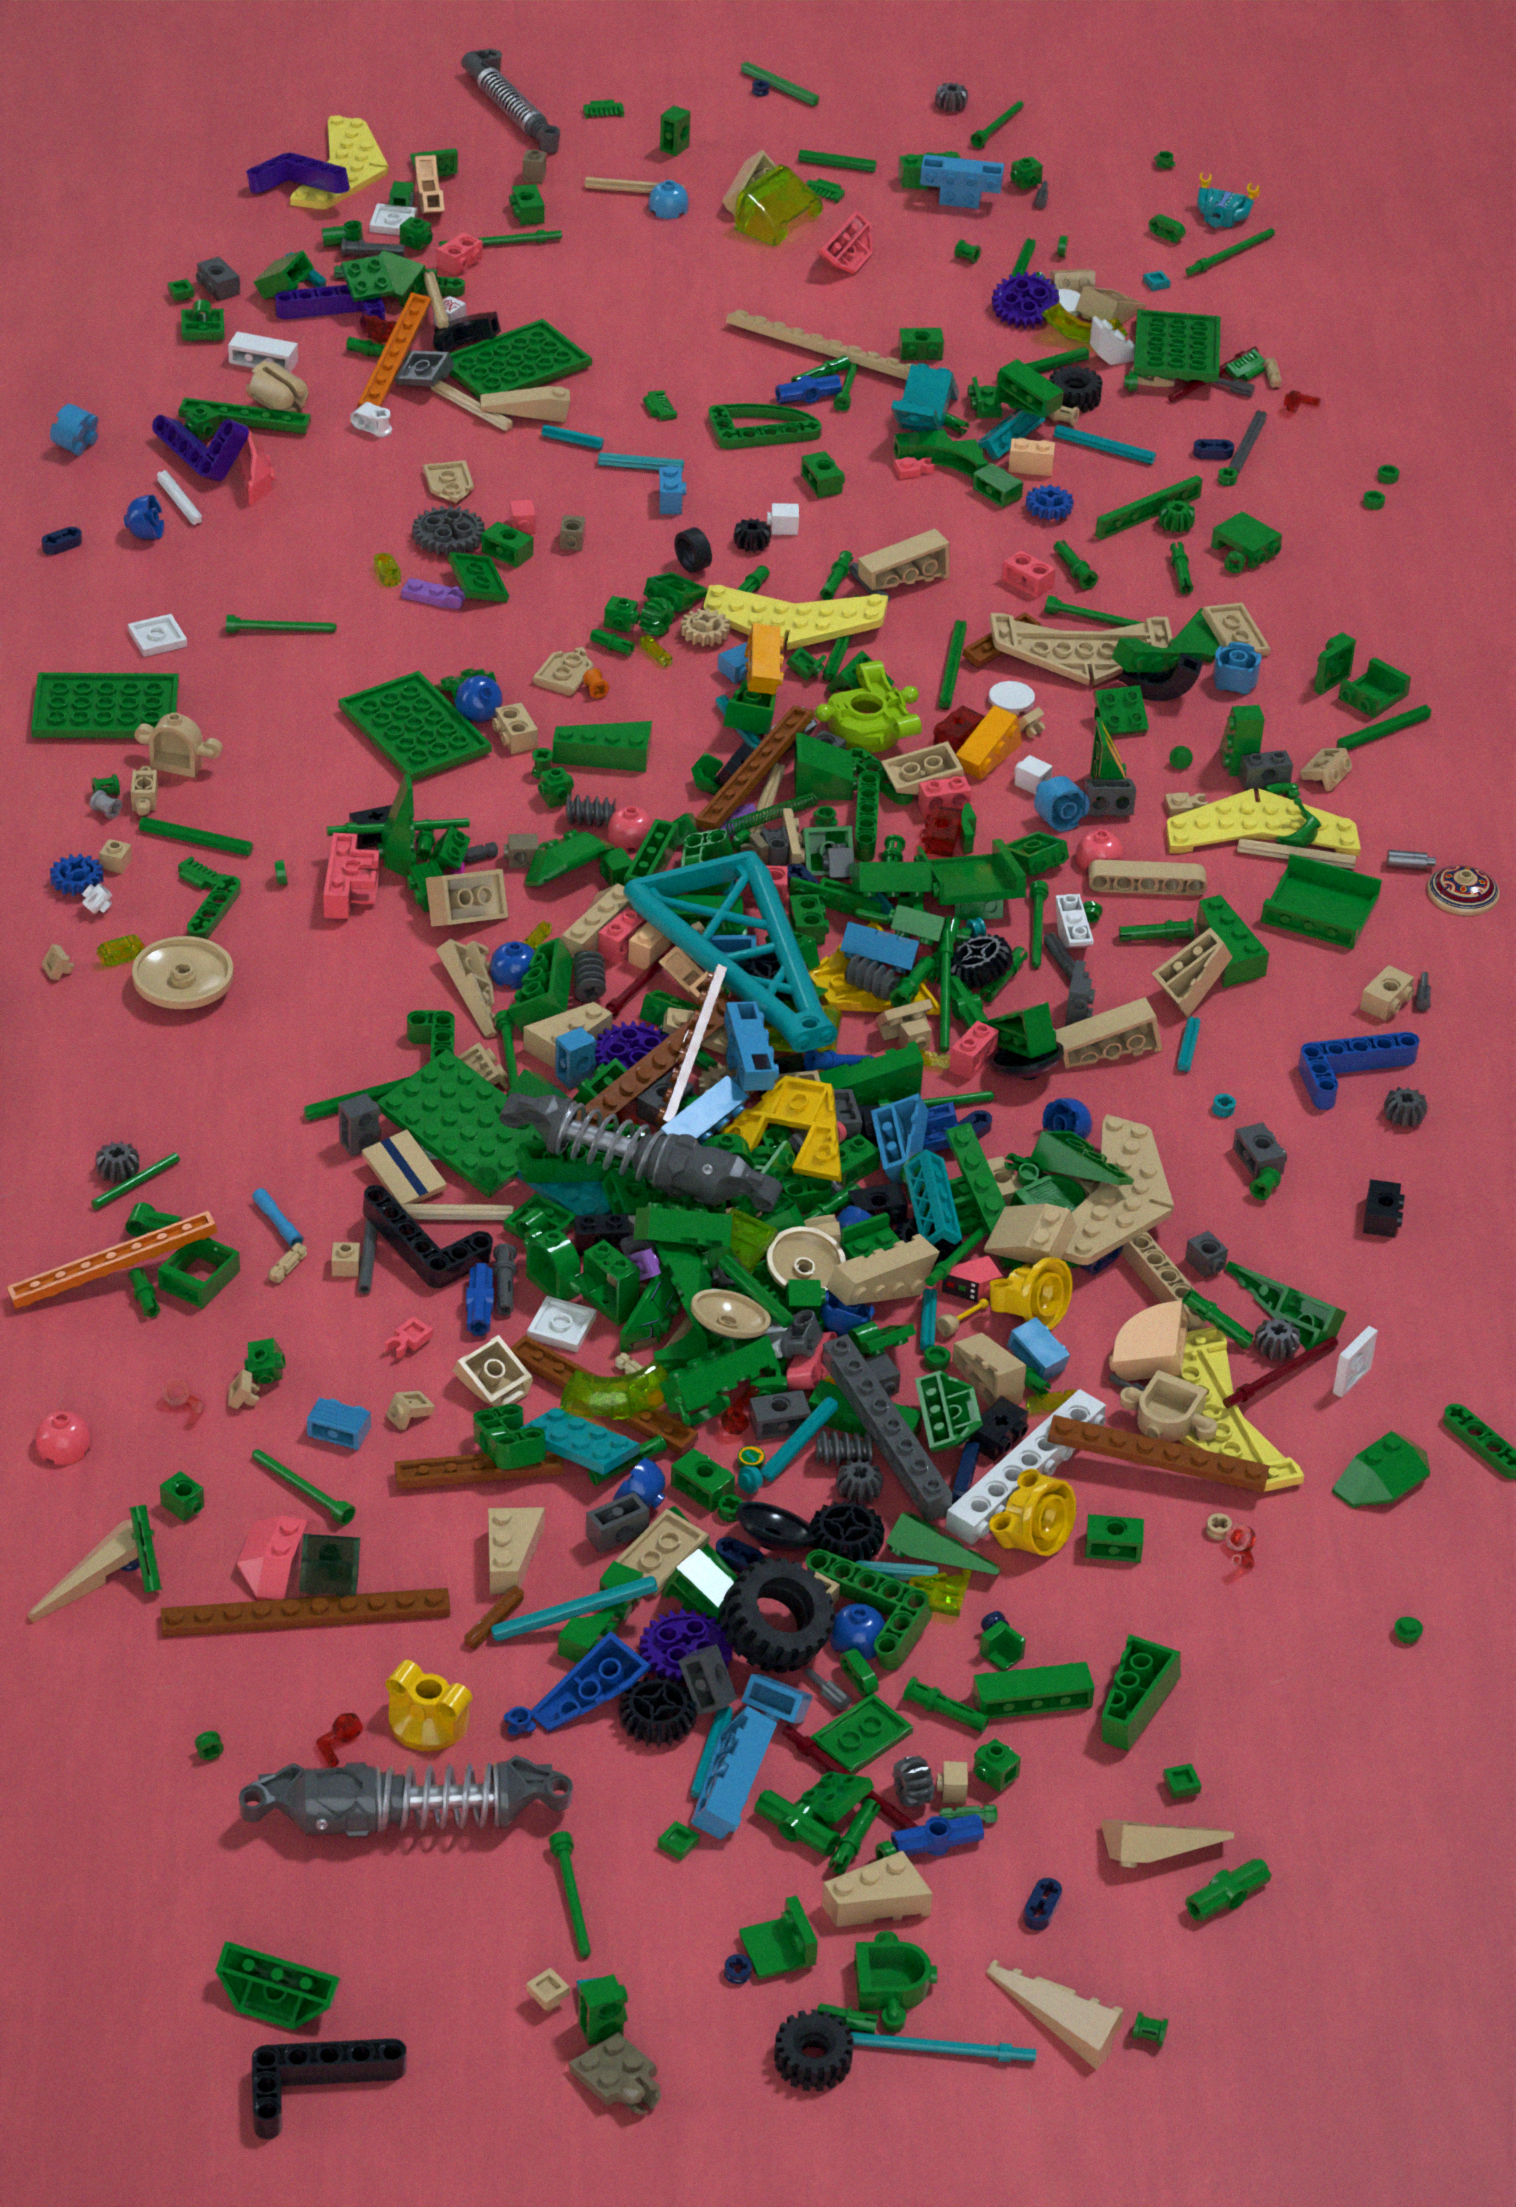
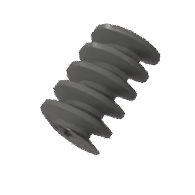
(589, 810)
(589, 976)
(870, 977)
(843, 1448)

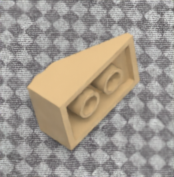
(1107, 304)
(922, 766)
(466, 897)
(1031, 1232)

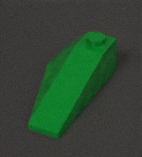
(399, 832)
(1074, 1156)
(688, 1274)
(921, 1540)

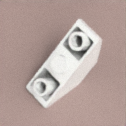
(1109, 343)
(1072, 922)

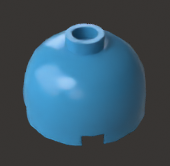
(668, 200)

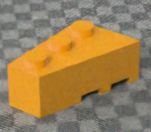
(764, 659)
(990, 743)

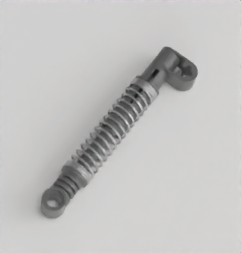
(485, 69)

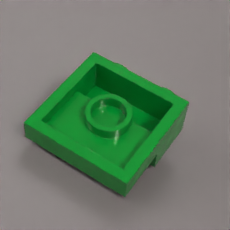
(675, 589)
(1334, 663)
(1038, 852)

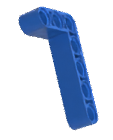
(1324, 1059)

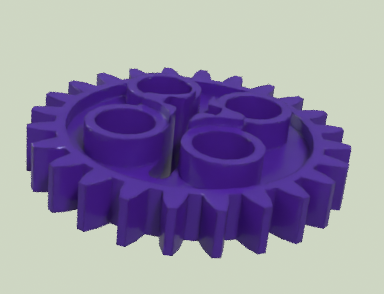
(1024, 299)
(627, 1043)
(676, 1637)

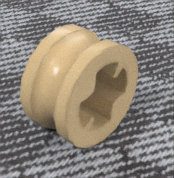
(1219, 1520)

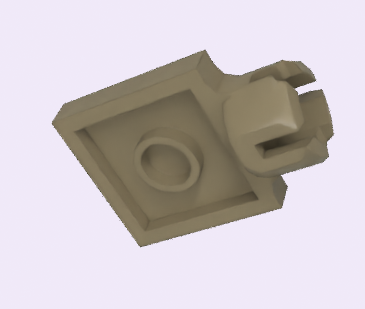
(618, 2073)

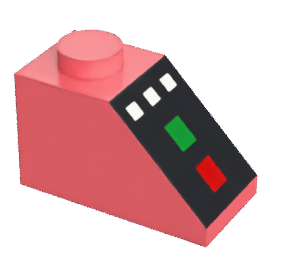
(971, 1279)

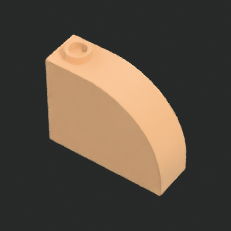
(1151, 1343)

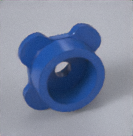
(521, 1715)

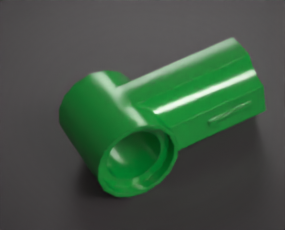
(350, 231)
(145, 1219)

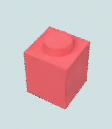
(522, 516)

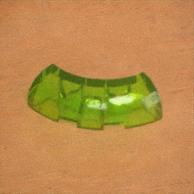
(1072, 327)
(614, 1396)

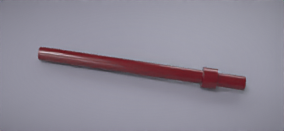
(1198, 383)
(615, 1006)
(1247, 1391)
(808, 1747)

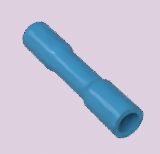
(270, 1208)

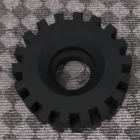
(1080, 387)
(817, 2032)

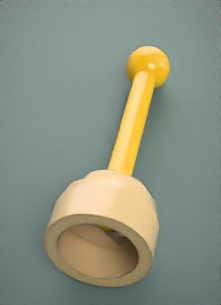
(949, 1324)

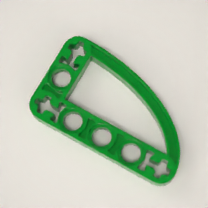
(728, 437)

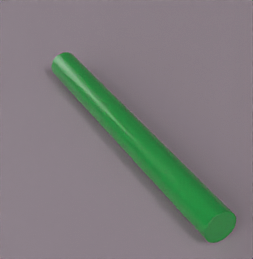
(135, 1181)

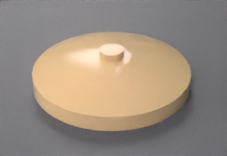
(182, 972)

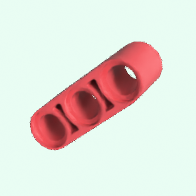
(807, 1371)

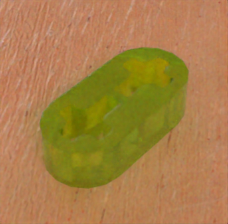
(387, 569)
(120, 950)

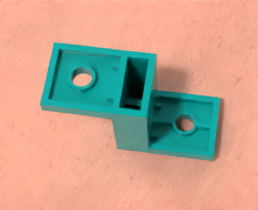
(925, 398)

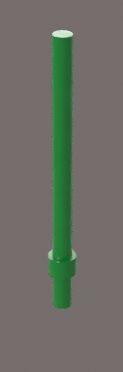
(539, 236)
(1204, 264)
(353, 828)
(946, 954)
(943, 1268)

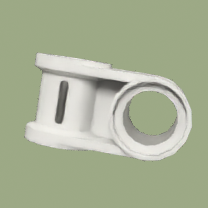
(372, 419)

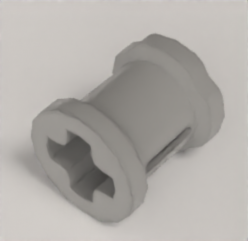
(105, 804)

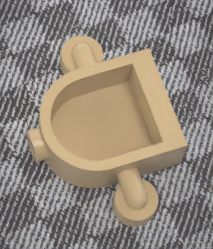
(177, 745)
(1170, 1408)

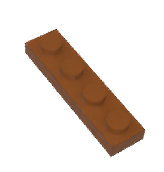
(983, 649)

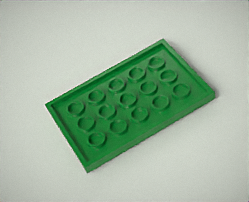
(1177, 345)
(517, 360)
(101, 703)
(414, 726)
(458, 1121)

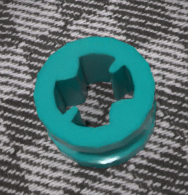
(977, 927)
(1223, 1099)

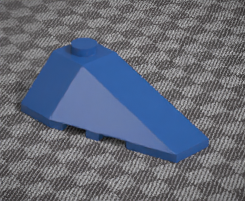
(596, 1679)

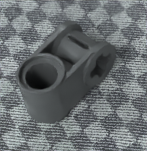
(778, 845)
(802, 1335)

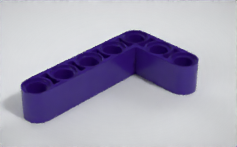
(300, 170)
(323, 302)
(208, 461)

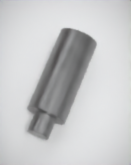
(1409, 860)

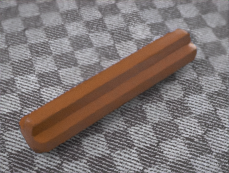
(494, 1616)

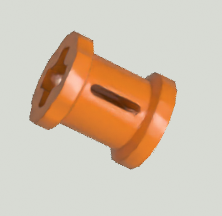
(597, 686)

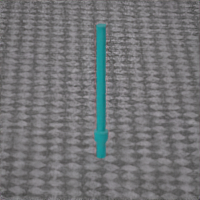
(1003, 2052)

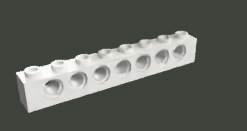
(972, 1512)

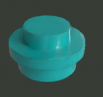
(750, 1479)

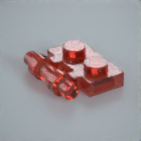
(376, 328)

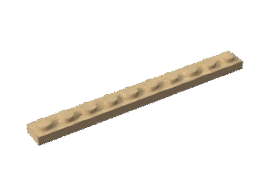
(817, 343)

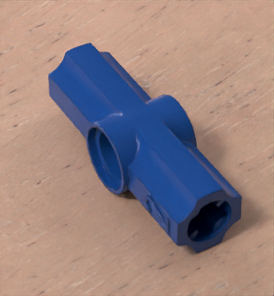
(808, 389)
(480, 1299)
(938, 1835)

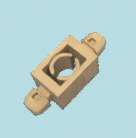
(144, 790)

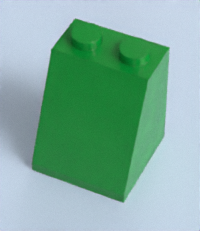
(823, 770)

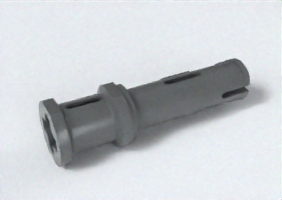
(360, 248)
(505, 1270)

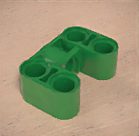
(706, 847)
(502, 1440)

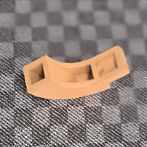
(427, 185)
(685, 973)

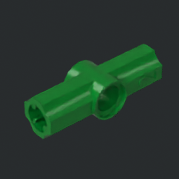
(964, 1004)
(797, 1822)
(1228, 1889)

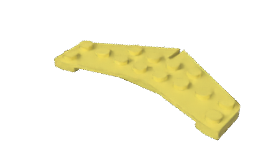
(352, 148)
(799, 622)
(1264, 820)
(1208, 1367)

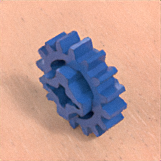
(1049, 502)
(76, 874)

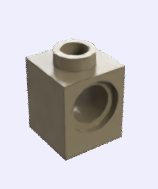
(534, 166)
(572, 532)
(521, 849)

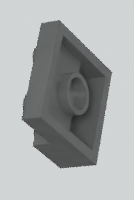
(424, 368)
(1079, 995)

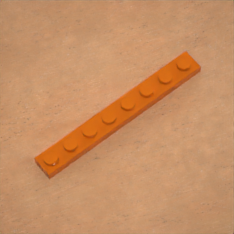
(395, 350)
(112, 1259)

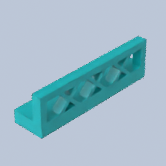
(1014, 426)
(937, 1194)

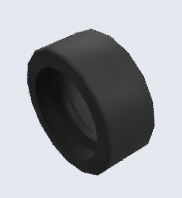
(693, 550)

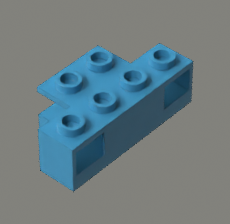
(961, 179)
(749, 1047)

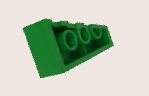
(750, 710)
(604, 745)
(545, 985)
(884, 1077)
(544, 1167)

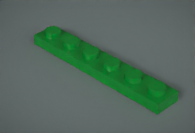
(252, 416)
(1146, 507)
(978, 1179)

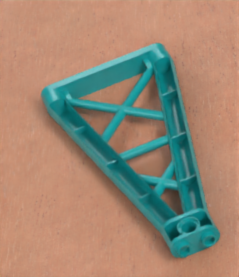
(651, 900)

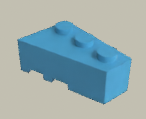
(880, 947)
(900, 1133)

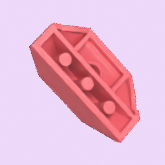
(849, 244)
(255, 469)
(273, 1555)

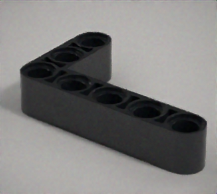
(433, 1265)
(314, 2065)

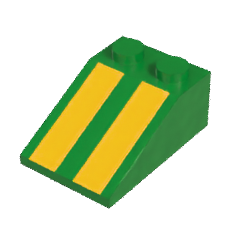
(1105, 757)

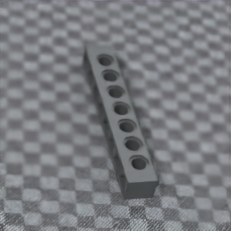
(887, 1428)

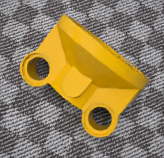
(1035, 1291)
(1036, 1515)
(426, 1709)

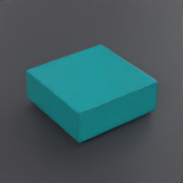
(1156, 280)

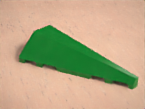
(1311, 1316)

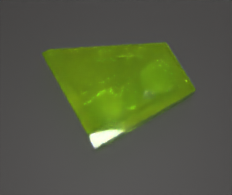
(944, 1593)

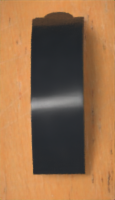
(466, 329)
(1167, 684)

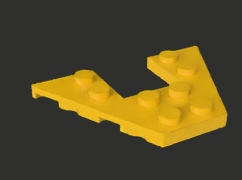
(850, 998)
(803, 1106)

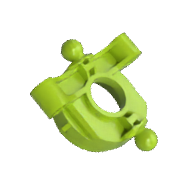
(875, 730)

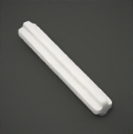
(179, 497)

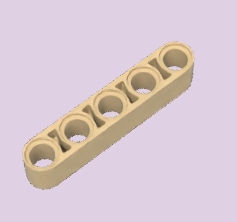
(1147, 877)

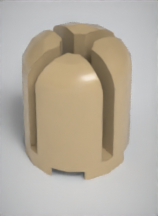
(277, 388)

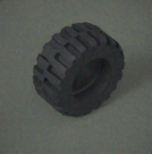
(796, 1590)

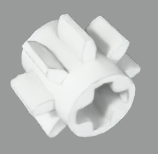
(97, 898)

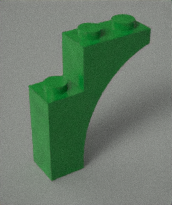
(958, 455)
(686, 1349)

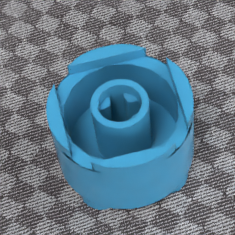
(74, 429)
(1236, 667)
(1061, 803)

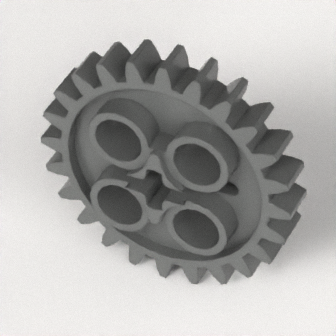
(448, 530)

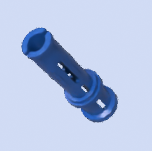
(829, 1059)

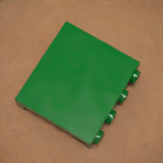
(976, 876)
(1322, 901)

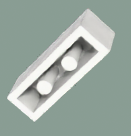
(253, 349)

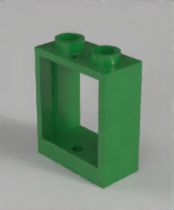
(605, 1260)
(190, 1289)

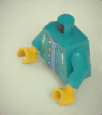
(1224, 207)

